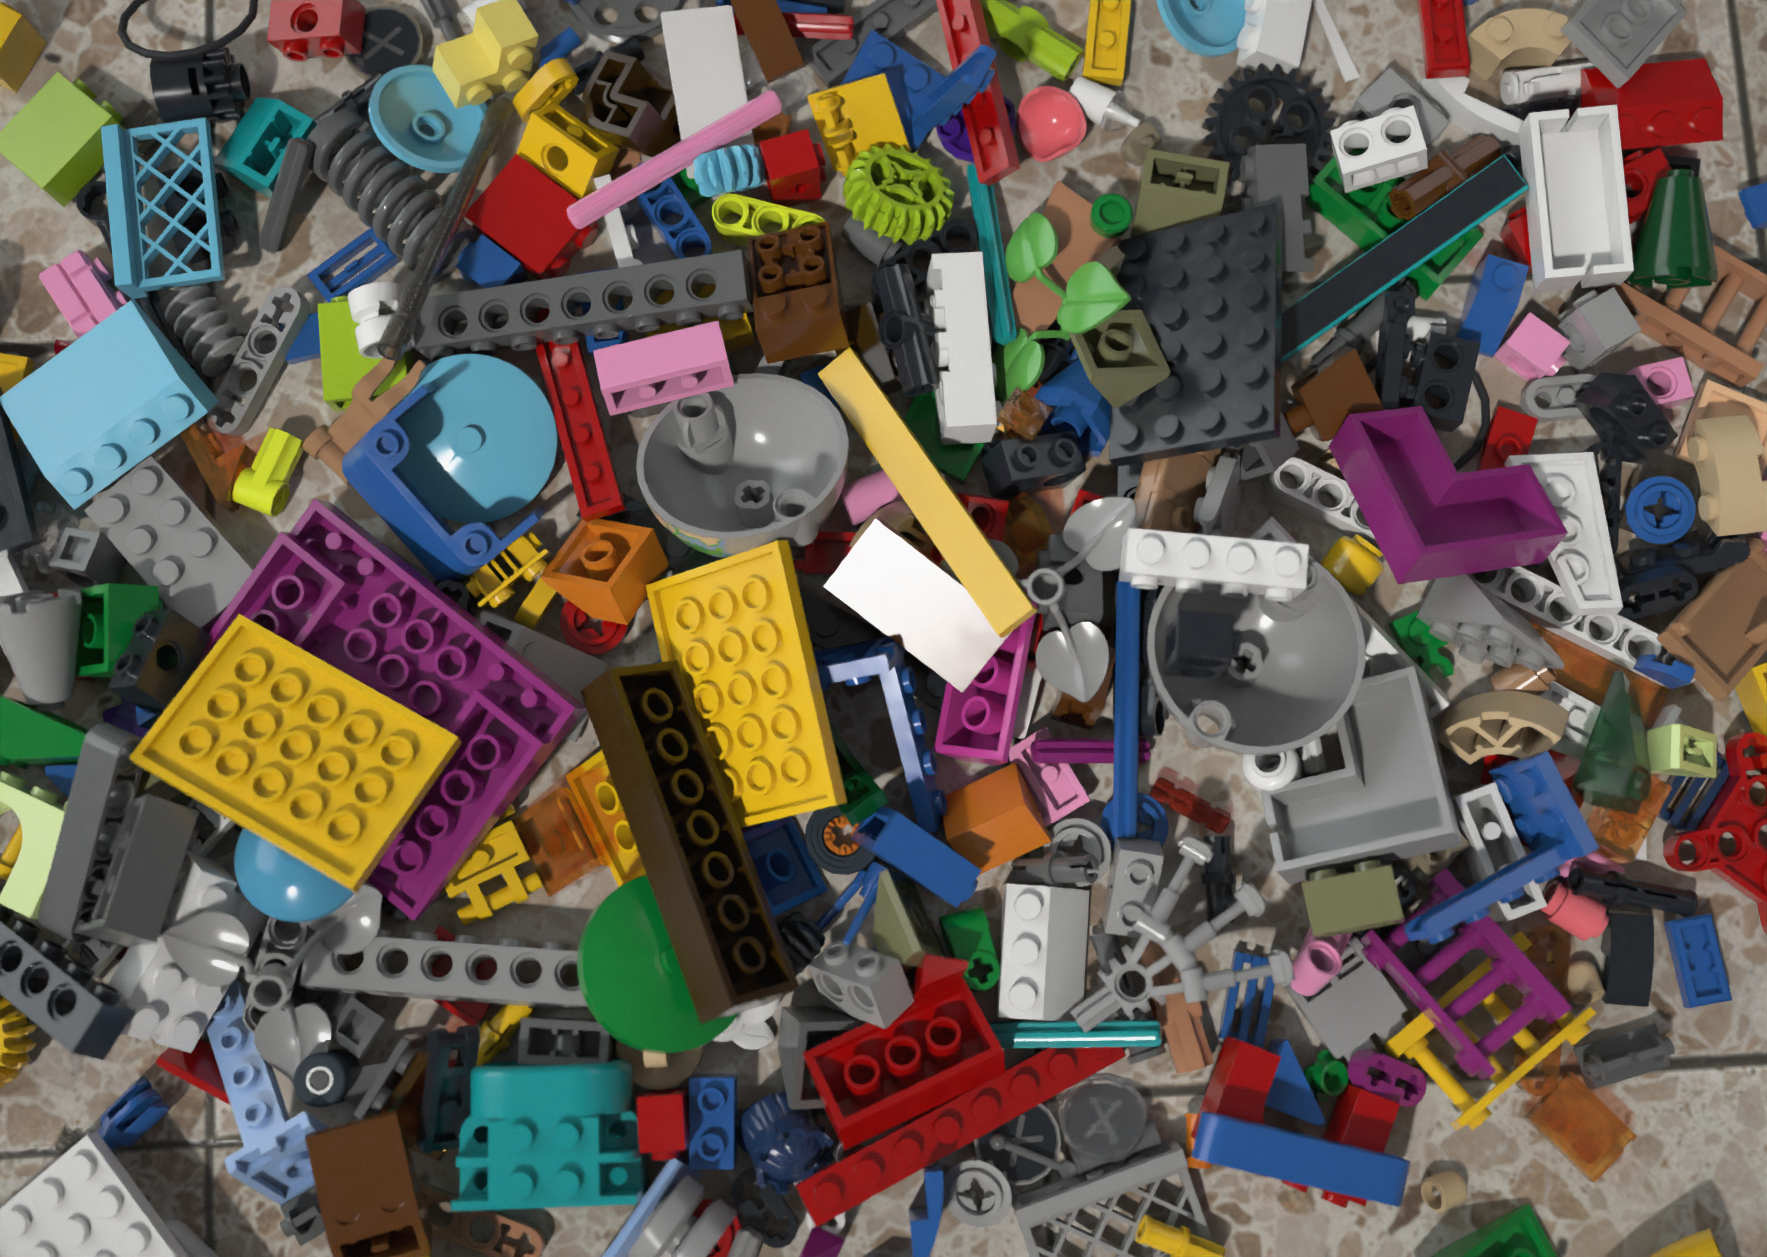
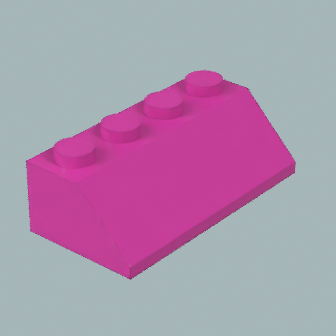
(981, 720)

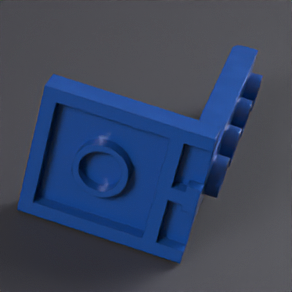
(920, 92)
(884, 656)
(1547, 823)

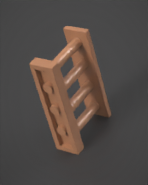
(1699, 342)

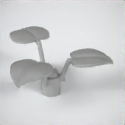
(1078, 656)
(213, 948)

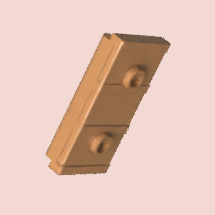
(1170, 491)
(1724, 624)

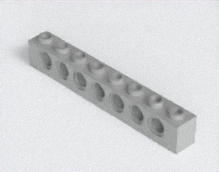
(327, 971)

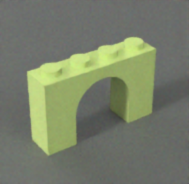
(41, 824)

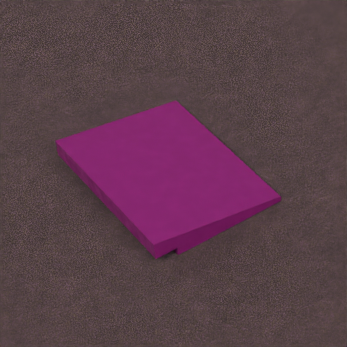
(398, 633)

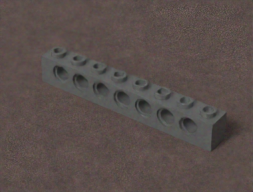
(563, 295)

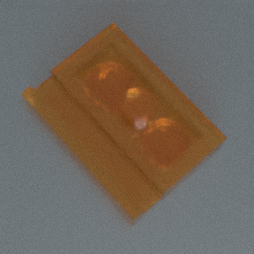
(1580, 1127)

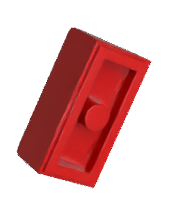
(935, 973)
(196, 1068)

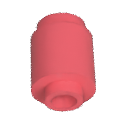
(1575, 914)

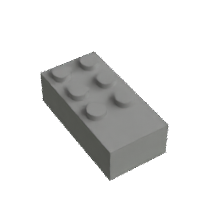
(172, 542)

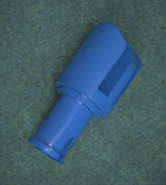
(132, 1115)

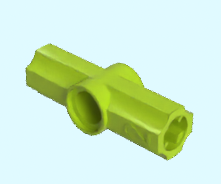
(1027, 36)

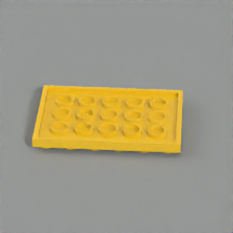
(752, 680)
(296, 752)

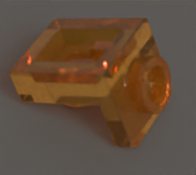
(1023, 416)

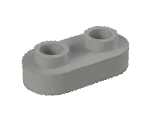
(1559, 396)

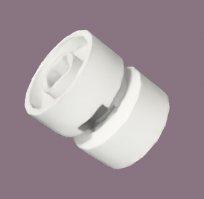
(372, 308)

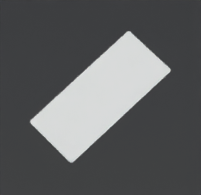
(704, 69)

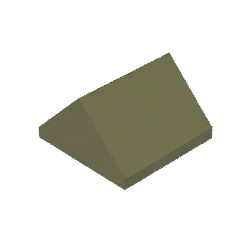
(1121, 357)

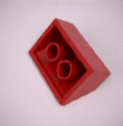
(1660, 103)

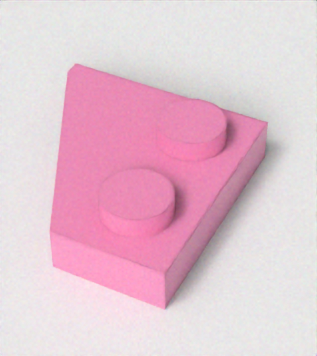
(1052, 785)

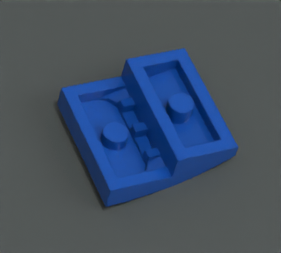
(926, 1220)

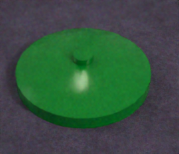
(635, 977)

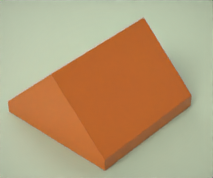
(994, 820)

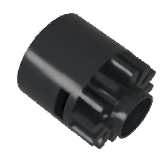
(200, 87)

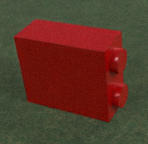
(529, 220)

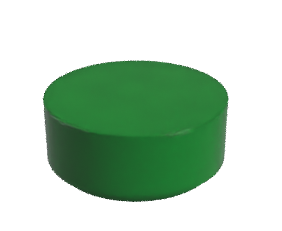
(1111, 215)

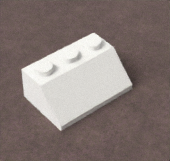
(1042, 952)

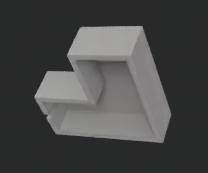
(1385, 801)

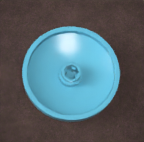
(479, 439)

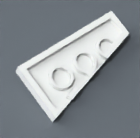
(1585, 555)

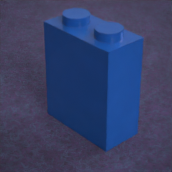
(918, 855)

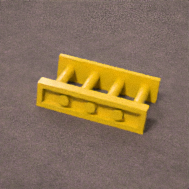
(1414, 1044)

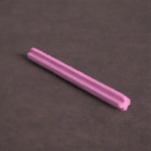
(673, 160)

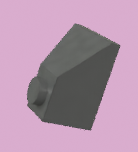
(800, 1031)

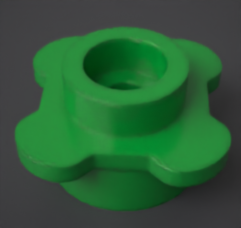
(1326, 1076)

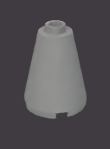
(42, 643)

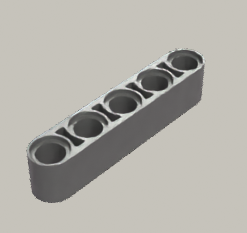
(95, 809)

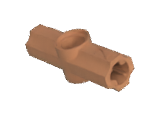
(1178, 1019)

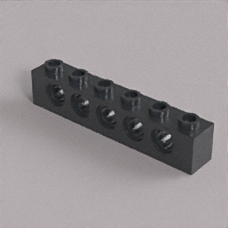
(58, 991)

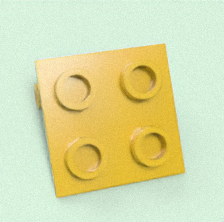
(856, 118)
(499, 592)

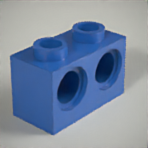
(713, 1121)

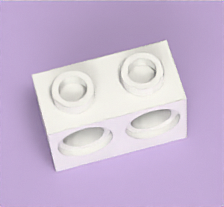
(1382, 158)

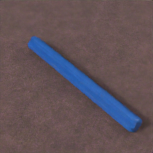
(1126, 710)

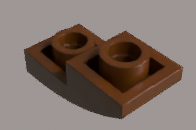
(768, 37)

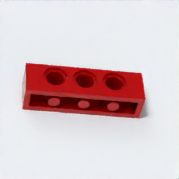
(1640, 174)

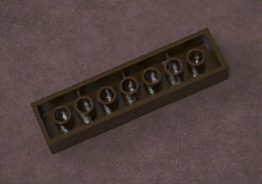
(689, 840)

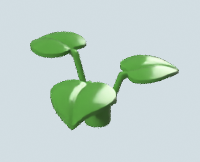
(1088, 301)

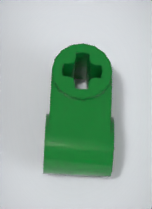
(970, 939)

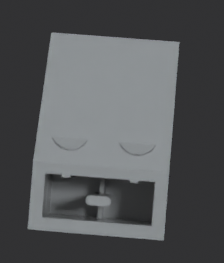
(1484, 626)
(558, 661)

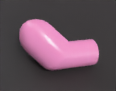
(1594, 862)

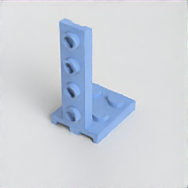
(274, 1145)

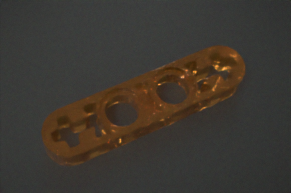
(1559, 977)

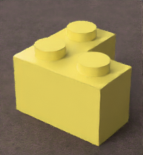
(489, 59)

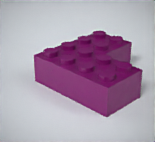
(1431, 516)

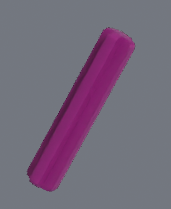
(1080, 750)

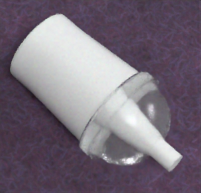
(1103, 105)

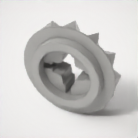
(1095, 841)
(965, 1204)

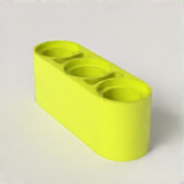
(755, 215)

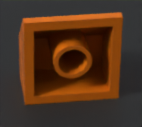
(607, 568)

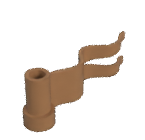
(361, 415)

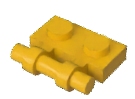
(495, 855)

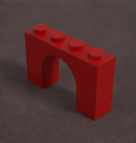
(1242, 1086)

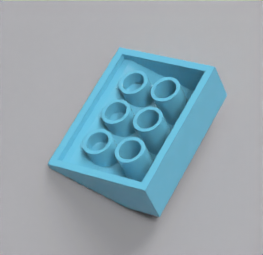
(105, 404)

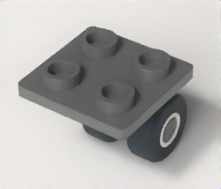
(338, 1077)

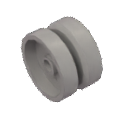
(677, 1230)

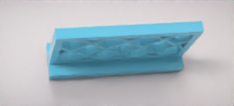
(129, 218)

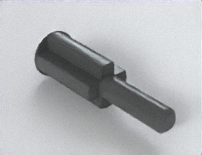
(440, 17)

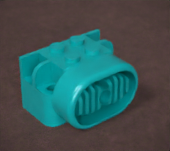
(551, 1138)

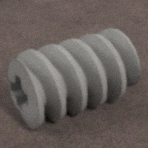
(202, 327)

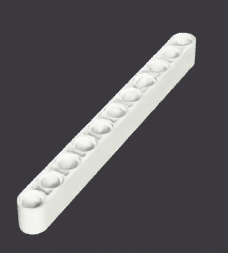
(1538, 591)

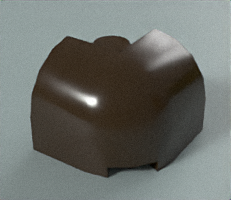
(630, 105)

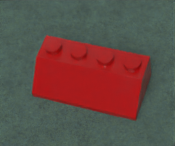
(892, 1074)

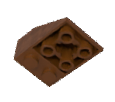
(797, 293)
(369, 1189)

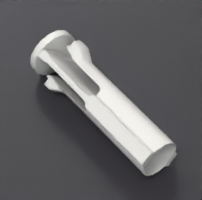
(1542, 82)

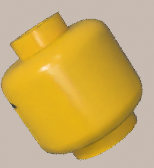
(1354, 564)

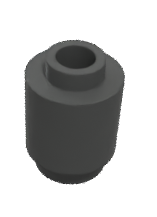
(868, 244)

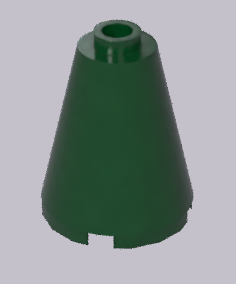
(1675, 236)

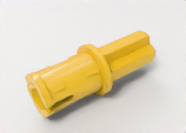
(1175, 1241)

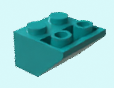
(259, 143)

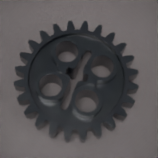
(1235, 117)

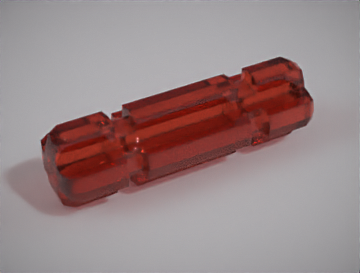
(1190, 805)

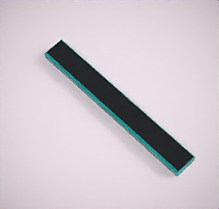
(1399, 255)

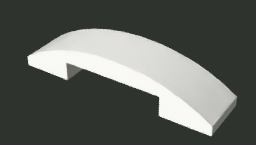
(1469, 113)

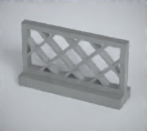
(1109, 1182)

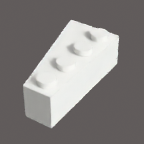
(961, 348)

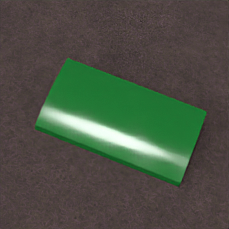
(1368, 219)

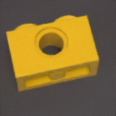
(566, 150)

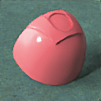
(1049, 123)

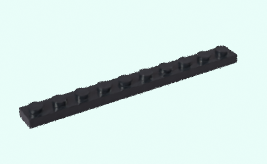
(826, 623)

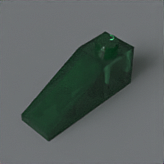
(1616, 759)

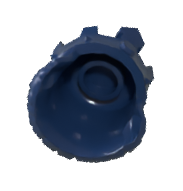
(783, 1142)

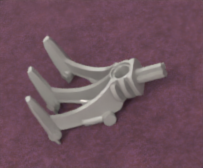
(1179, 951)

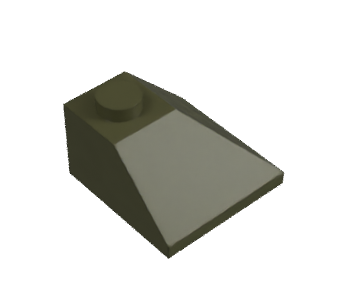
(902, 923)

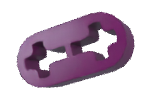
(1389, 1071)

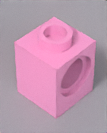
(1533, 349)
(1669, 378)

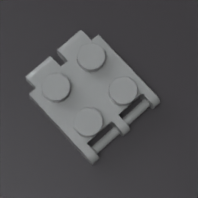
(1222, 501)
(1352, 1007)

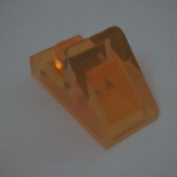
(216, 465)

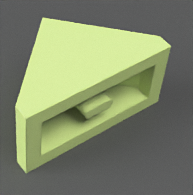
(1682, 751)

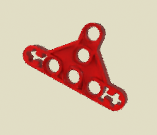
(1741, 818)

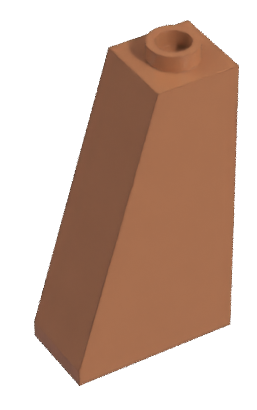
(1033, 302)

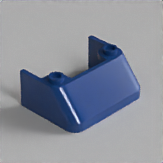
(374, 474)

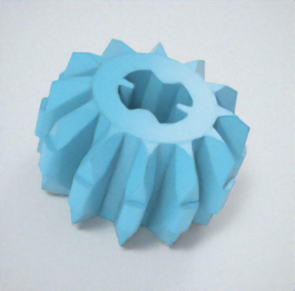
(729, 170)

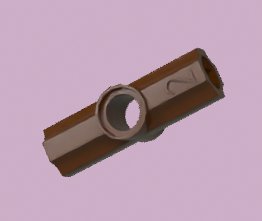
(1443, 175)

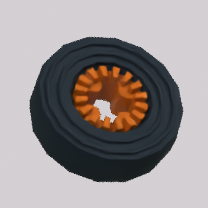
(820, 844)

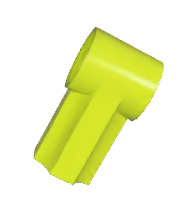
(266, 482)

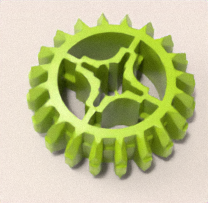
(897, 193)

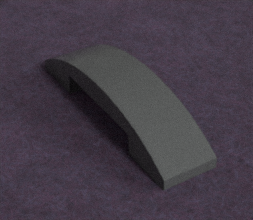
(352, 1018)

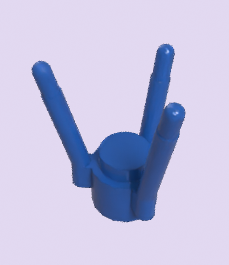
(869, 882)

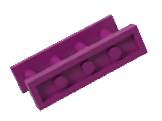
(1508, 967)

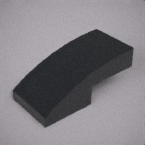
(1629, 958)

